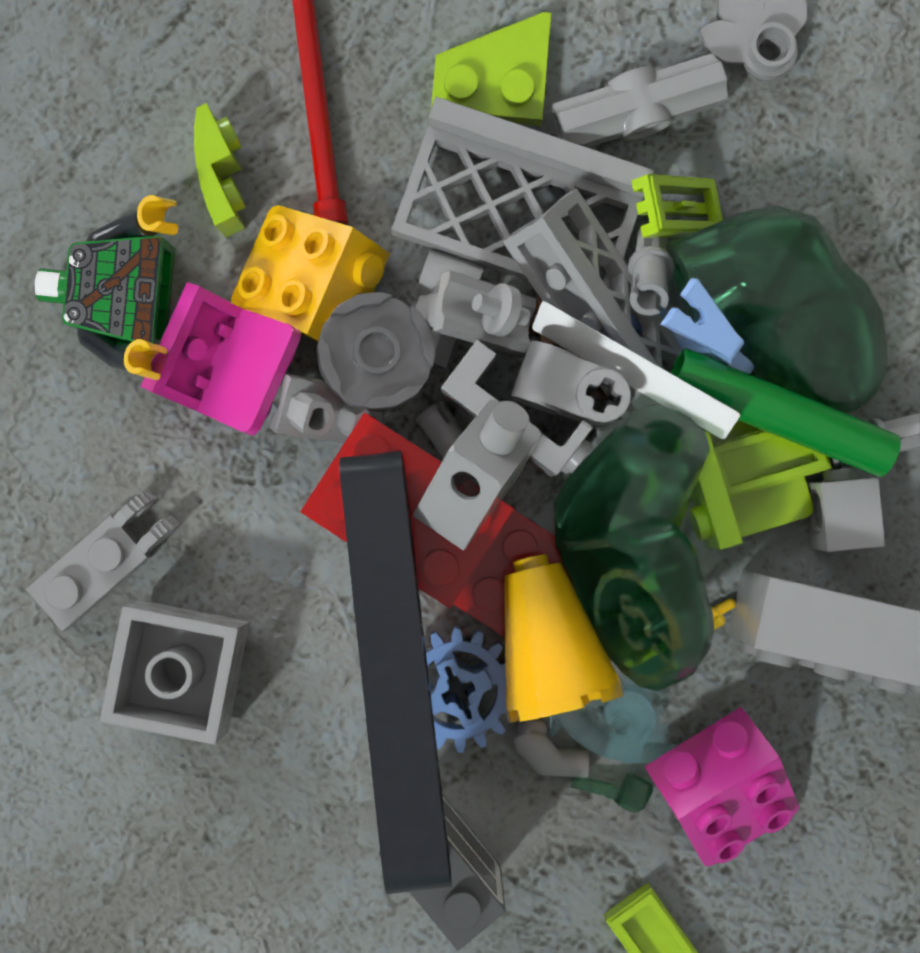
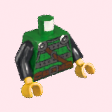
(119, 287)

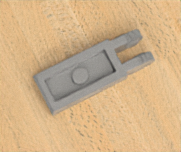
(99, 563)

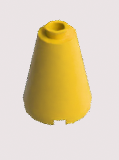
(550, 645)

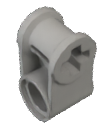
(558, 384)

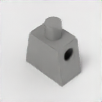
(494, 453)

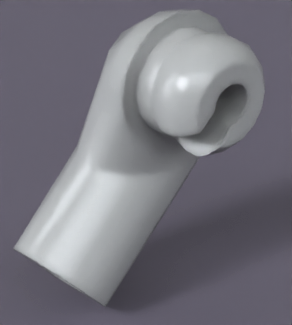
(544, 756)

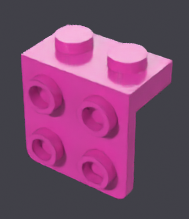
(222, 359)
(725, 787)

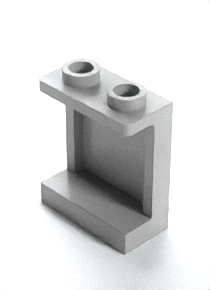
(464, 393)

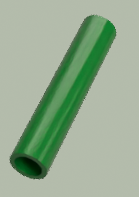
(791, 414)

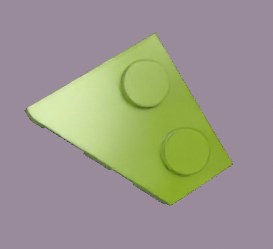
(499, 72)

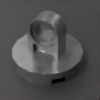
(375, 351)

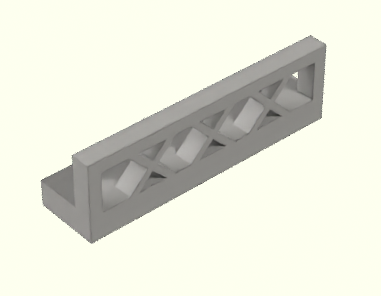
(569, 279)

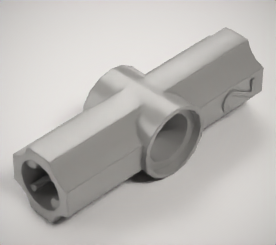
(641, 102)

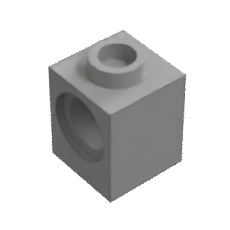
(845, 512)

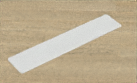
(636, 370)

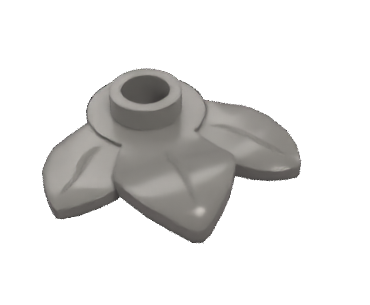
(753, 24)

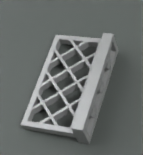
(524, 154)

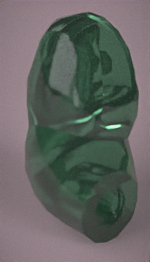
(791, 301)
(626, 548)

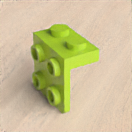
(725, 520)

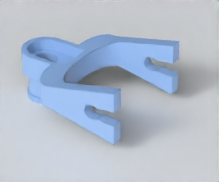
(710, 335)

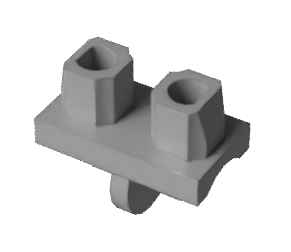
(482, 312)
(314, 412)

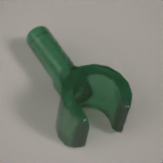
(631, 794)

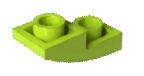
(215, 160)

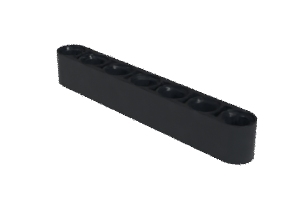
(394, 674)

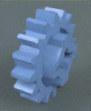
(483, 678)

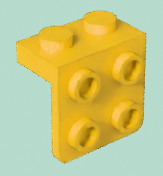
(306, 269)

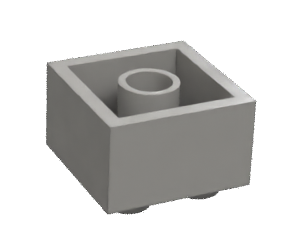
(174, 671)

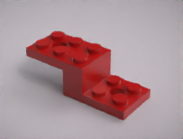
(445, 572)

